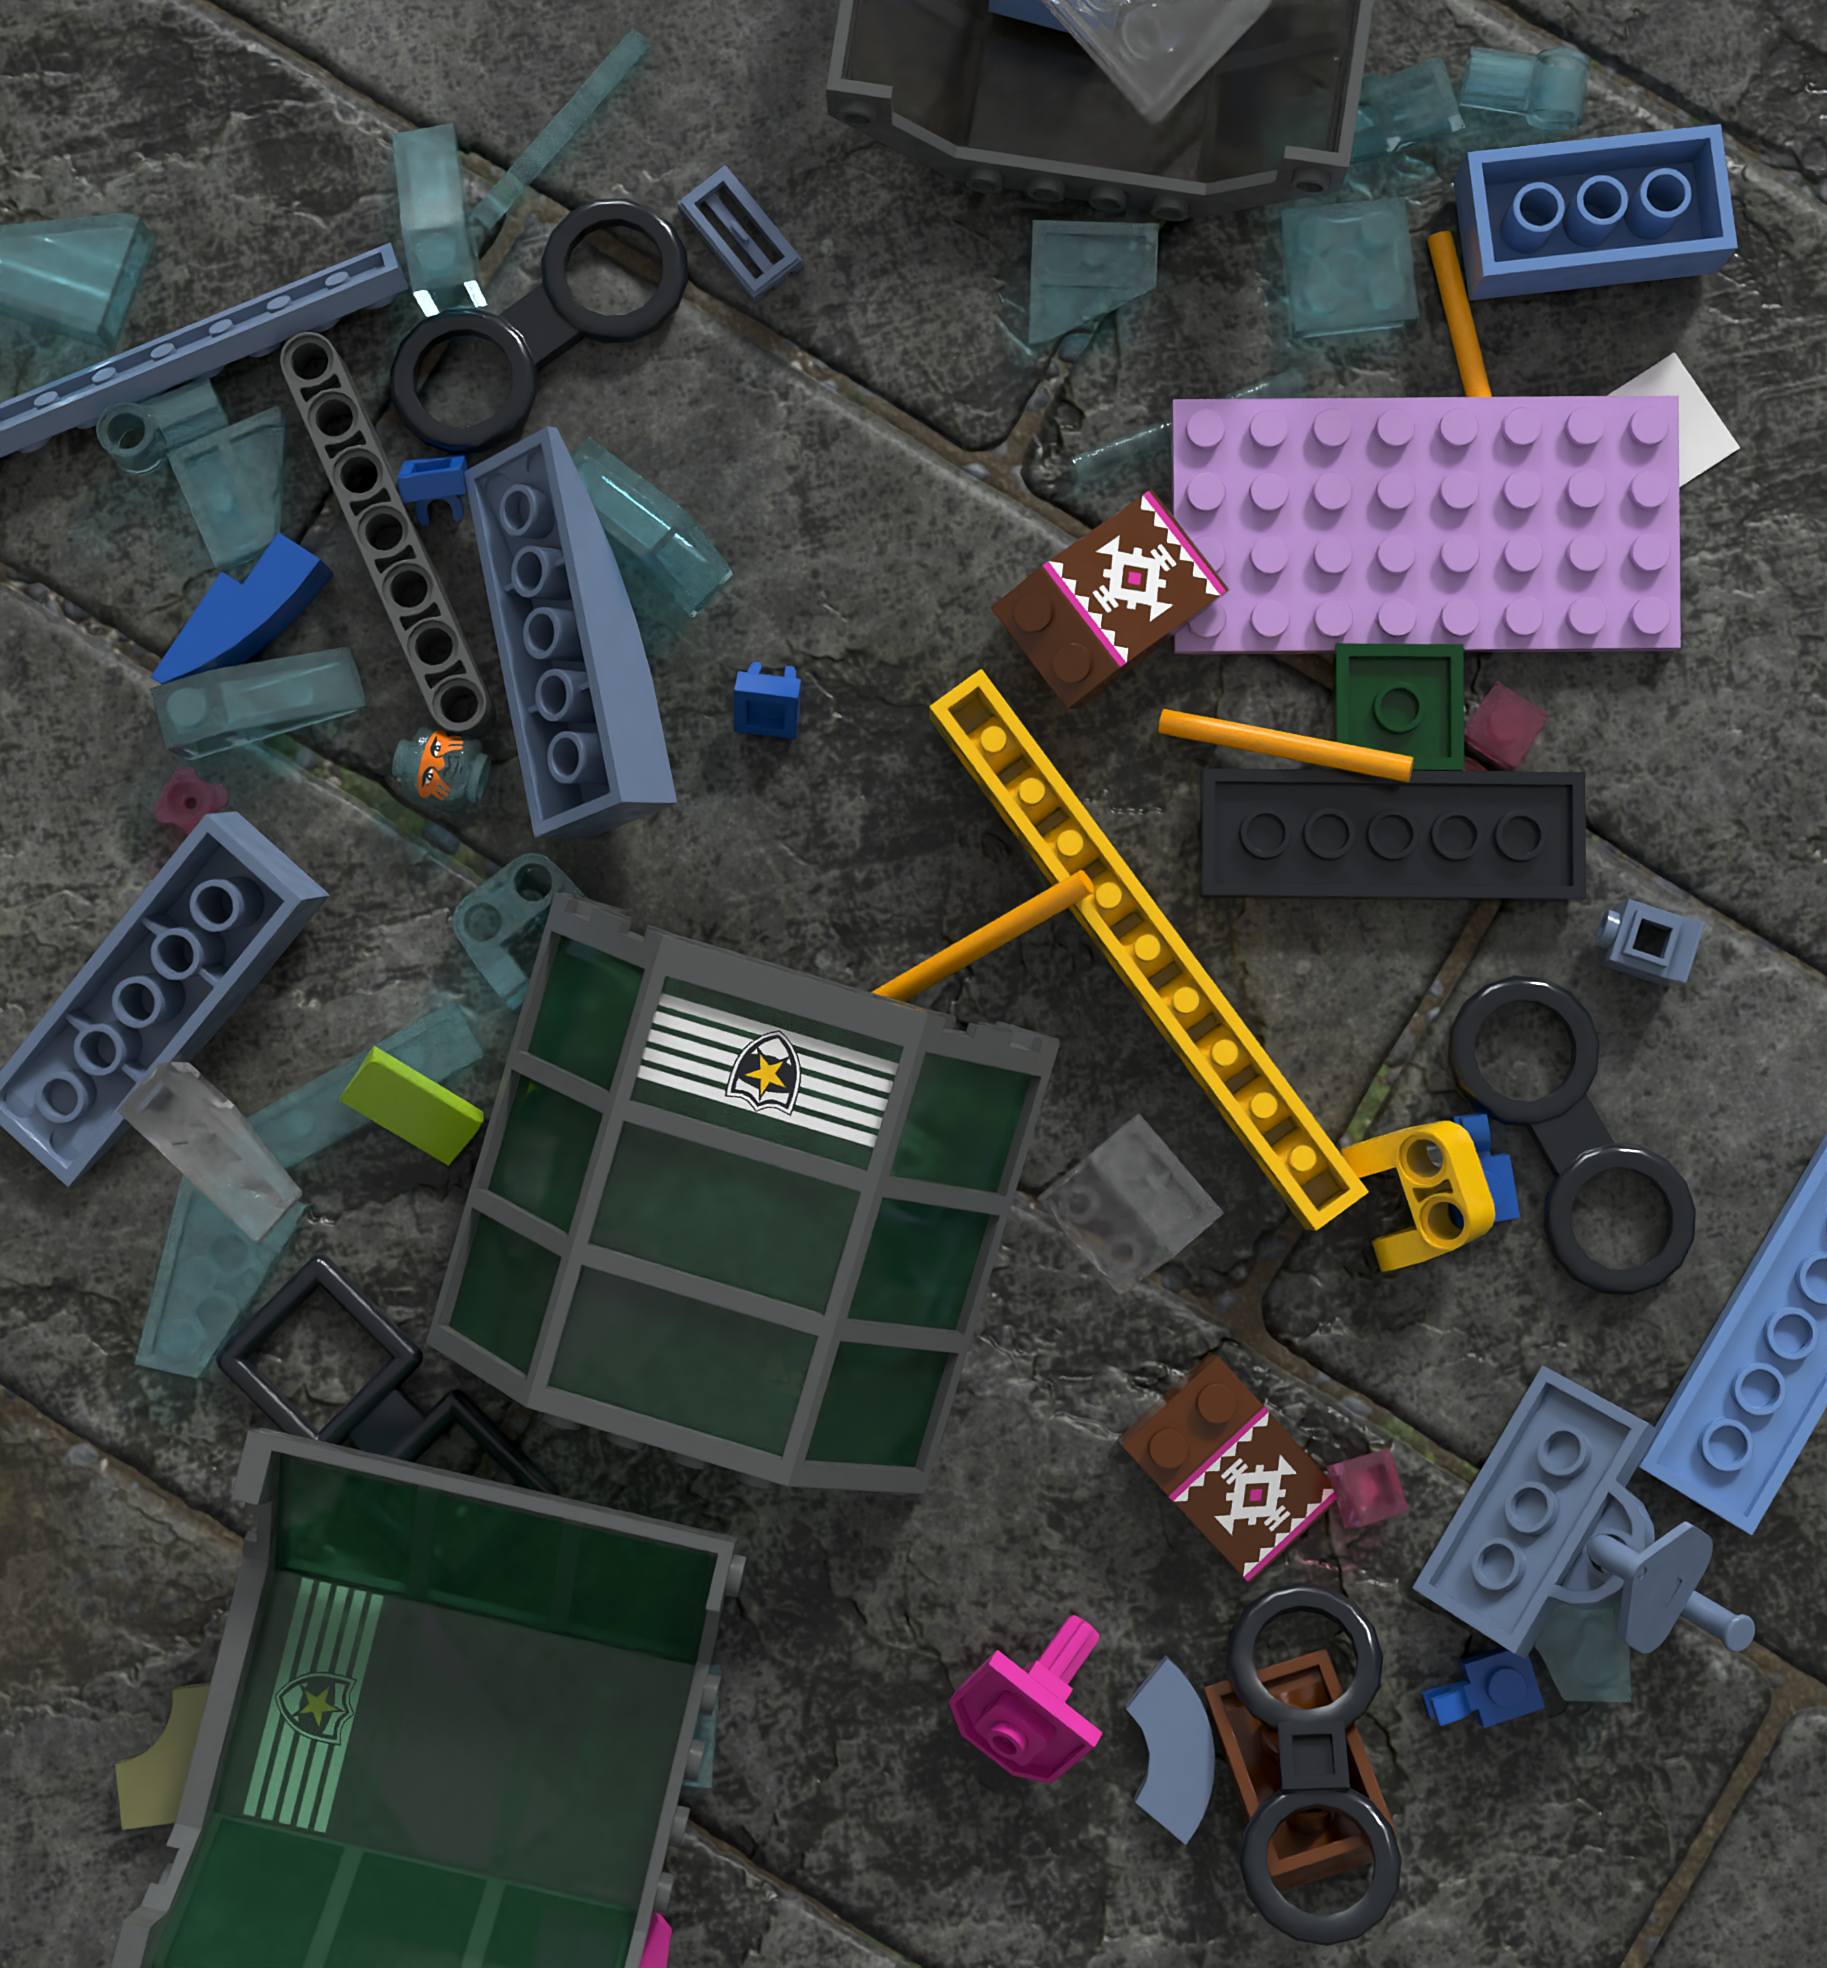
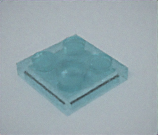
(1348, 267)

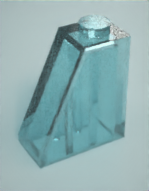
(74, 274)
(651, 530)

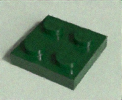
(1401, 701)

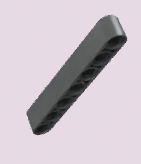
(373, 511)

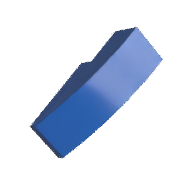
(242, 619)

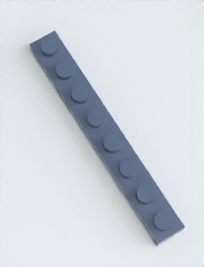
(201, 348)

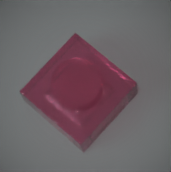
(1504, 726)
(1367, 1488)

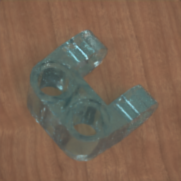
(517, 919)

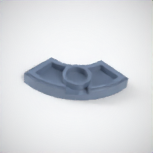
(1179, 1750)

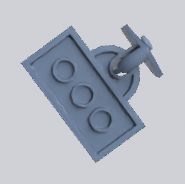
(1554, 1515)

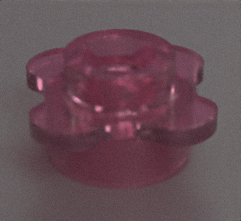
(187, 785)

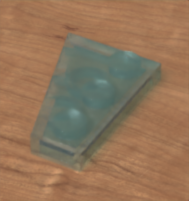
(206, 1282)

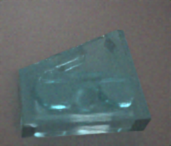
(236, 486)

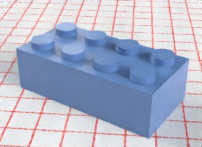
(1594, 212)

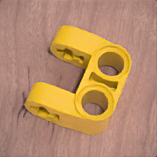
(1428, 1190)

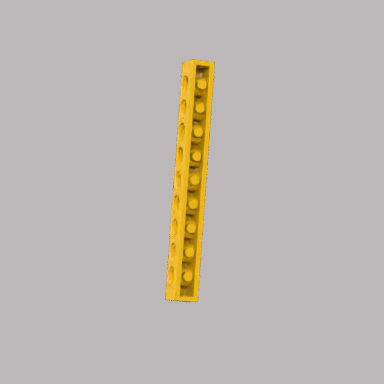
(1147, 953)

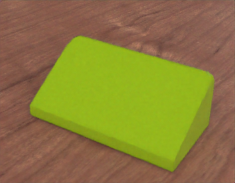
(412, 1106)

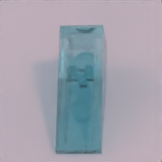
(437, 220)
(256, 701)

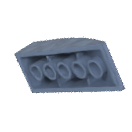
(566, 645)
(154, 990)

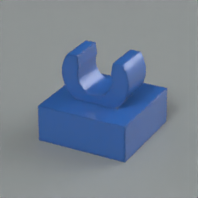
(434, 479)
(767, 703)

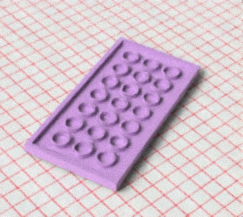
(1432, 522)

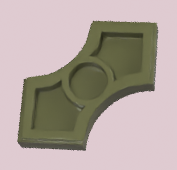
(154, 1780)

